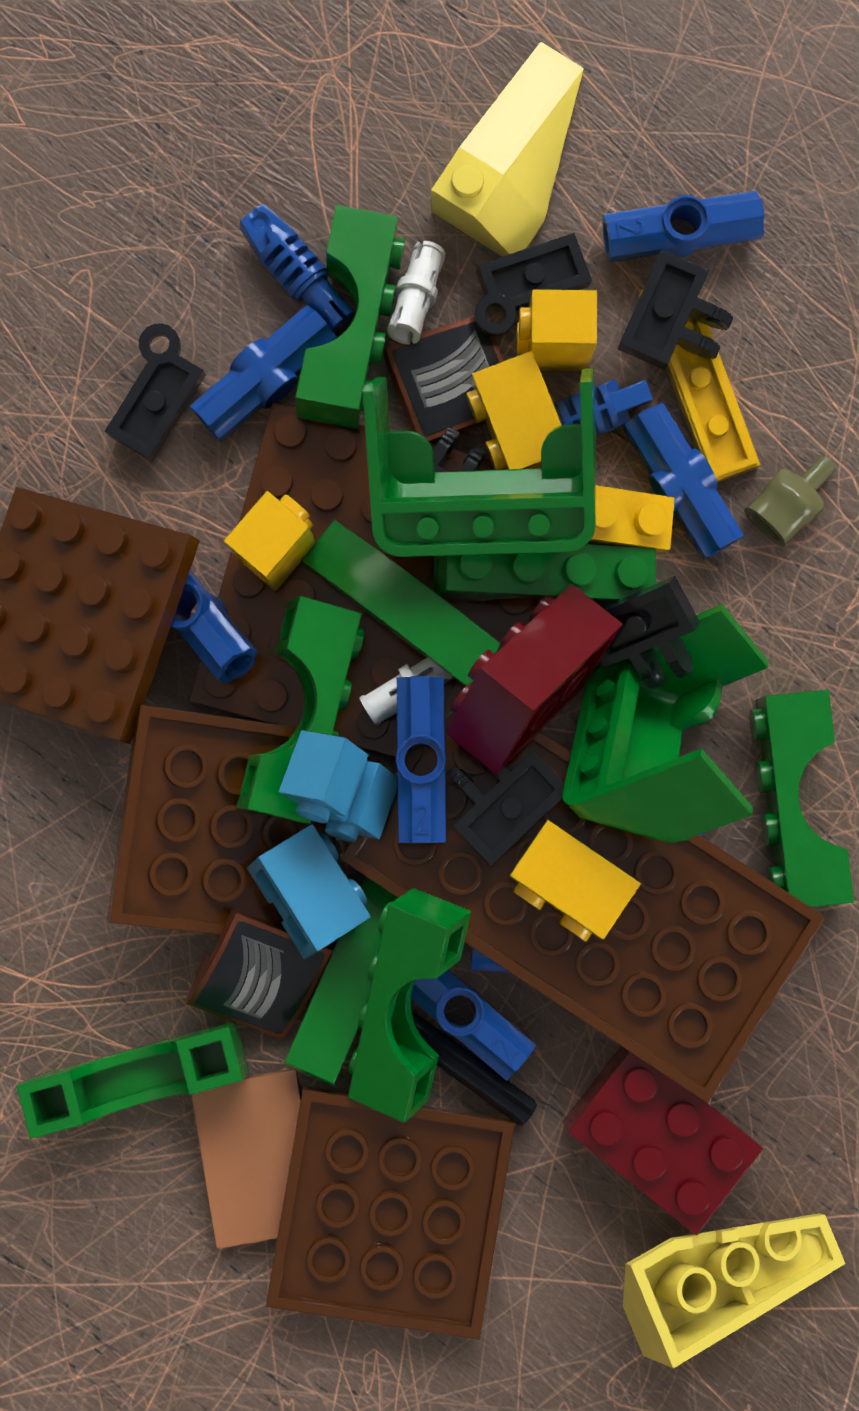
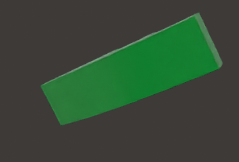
(399, 601)
(340, 996)

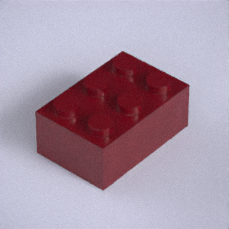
(531, 676)
(662, 1138)

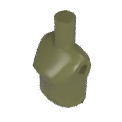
(789, 502)

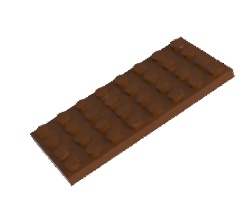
(679, 968)

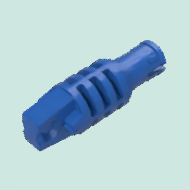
(294, 265)
(610, 405)

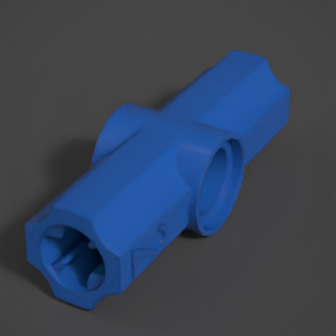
(714, 220)
(261, 374)
(686, 476)
(213, 632)
(421, 723)
(487, 1034)

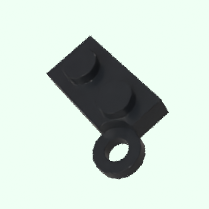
(511, 278)
(156, 396)

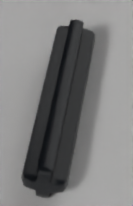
(476, 1074)

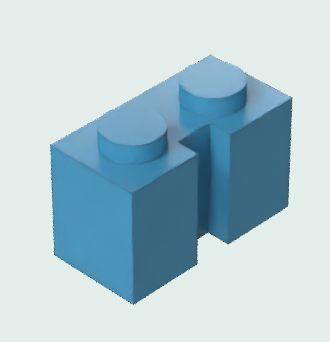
(339, 786)
(310, 890)

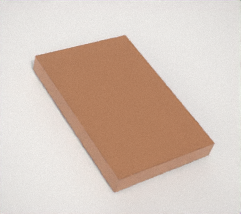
(247, 1152)

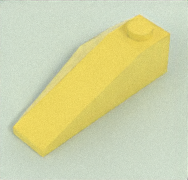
(509, 162)
(715, 1282)

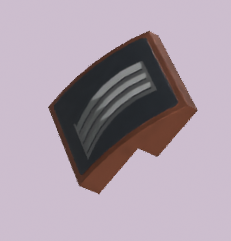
(438, 374)
(256, 976)

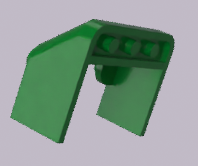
(480, 510)
(630, 737)

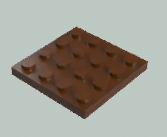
(85, 610)
(180, 830)
(390, 1215)

